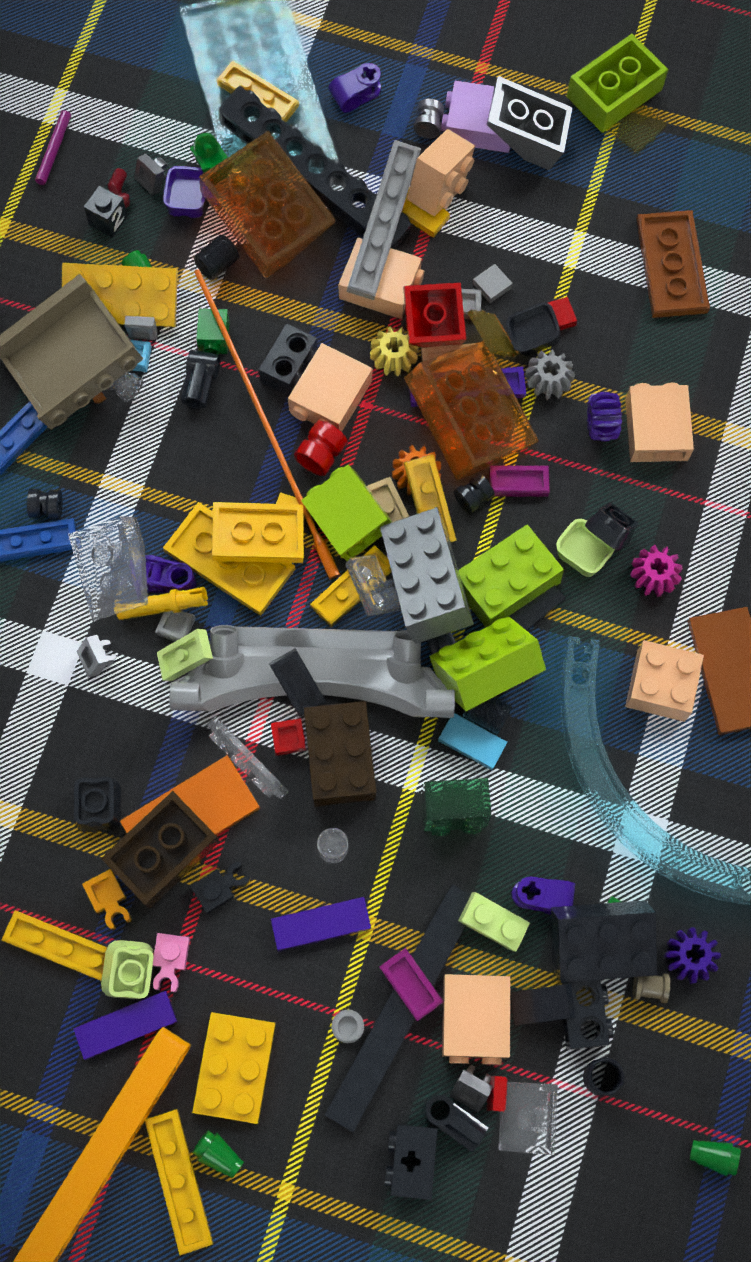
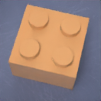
(441, 172)
(664, 681)

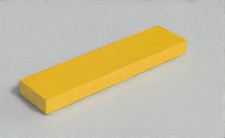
(55, 944)
(178, 1182)

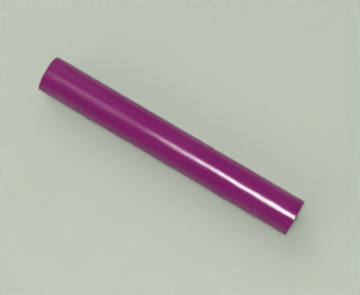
(53, 147)

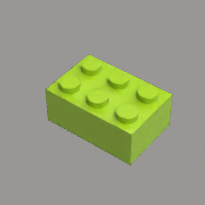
(617, 83)
(509, 576)
(488, 662)

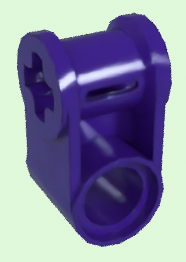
(355, 89)
(163, 573)
(547, 894)

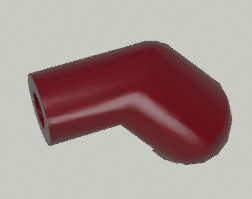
(115, 185)

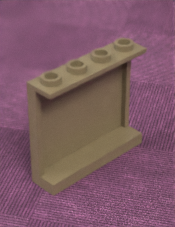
(67, 351)

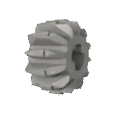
(549, 374)

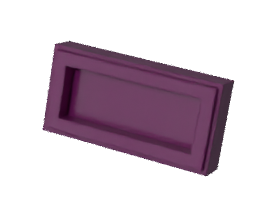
(520, 481)
(411, 984)

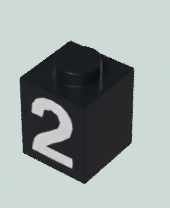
(105, 211)

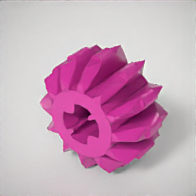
(649, 578)

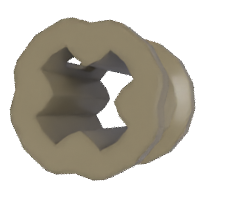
(652, 987)

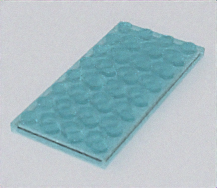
(264, 41)

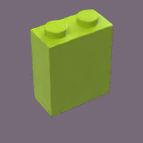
(346, 512)

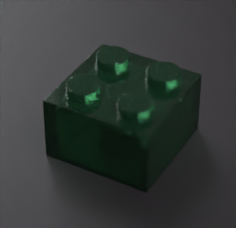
(456, 805)

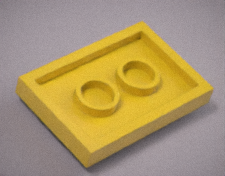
(257, 532)
(234, 1068)

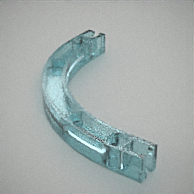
(617, 806)

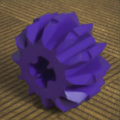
(604, 416)
(700, 966)

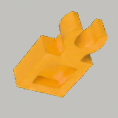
(106, 894)

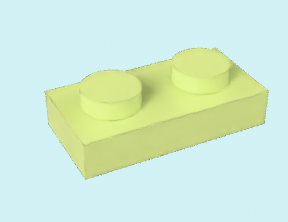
(184, 655)
(494, 921)

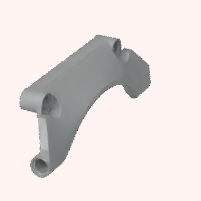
(343, 663)

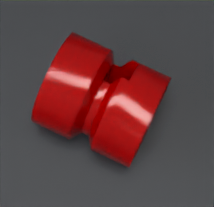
(318, 451)

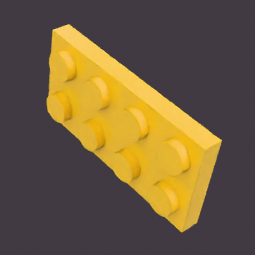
(131, 290)
(247, 582)

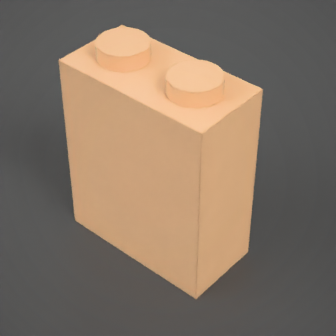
(399, 271)
(330, 388)
(659, 423)
(476, 1018)

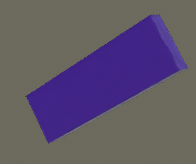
(320, 924)
(125, 1025)

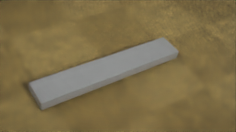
(383, 220)

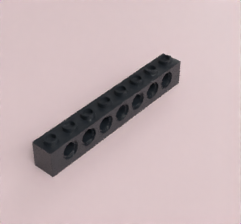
(244, 104)

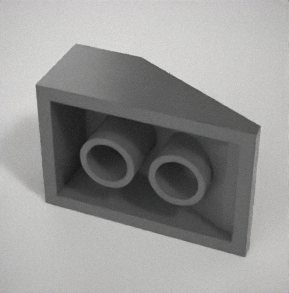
(529, 122)

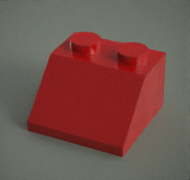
(434, 314)

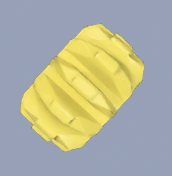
(393, 361)

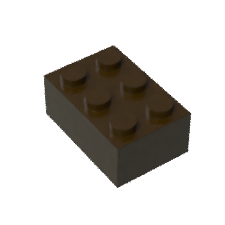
(340, 754)
(160, 849)

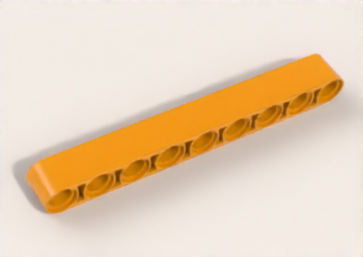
(105, 1149)

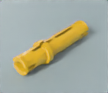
(167, 602)

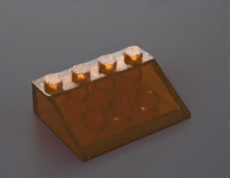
(265, 203)
(470, 409)

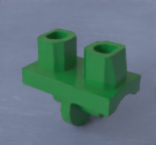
(207, 151)

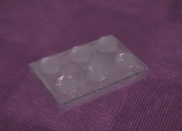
(246, 759)

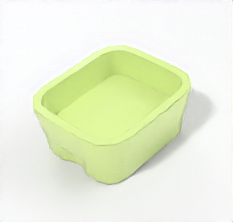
(583, 549)
(127, 969)

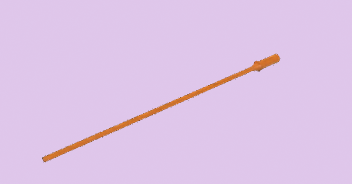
(319, 543)

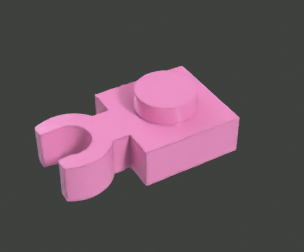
(170, 955)

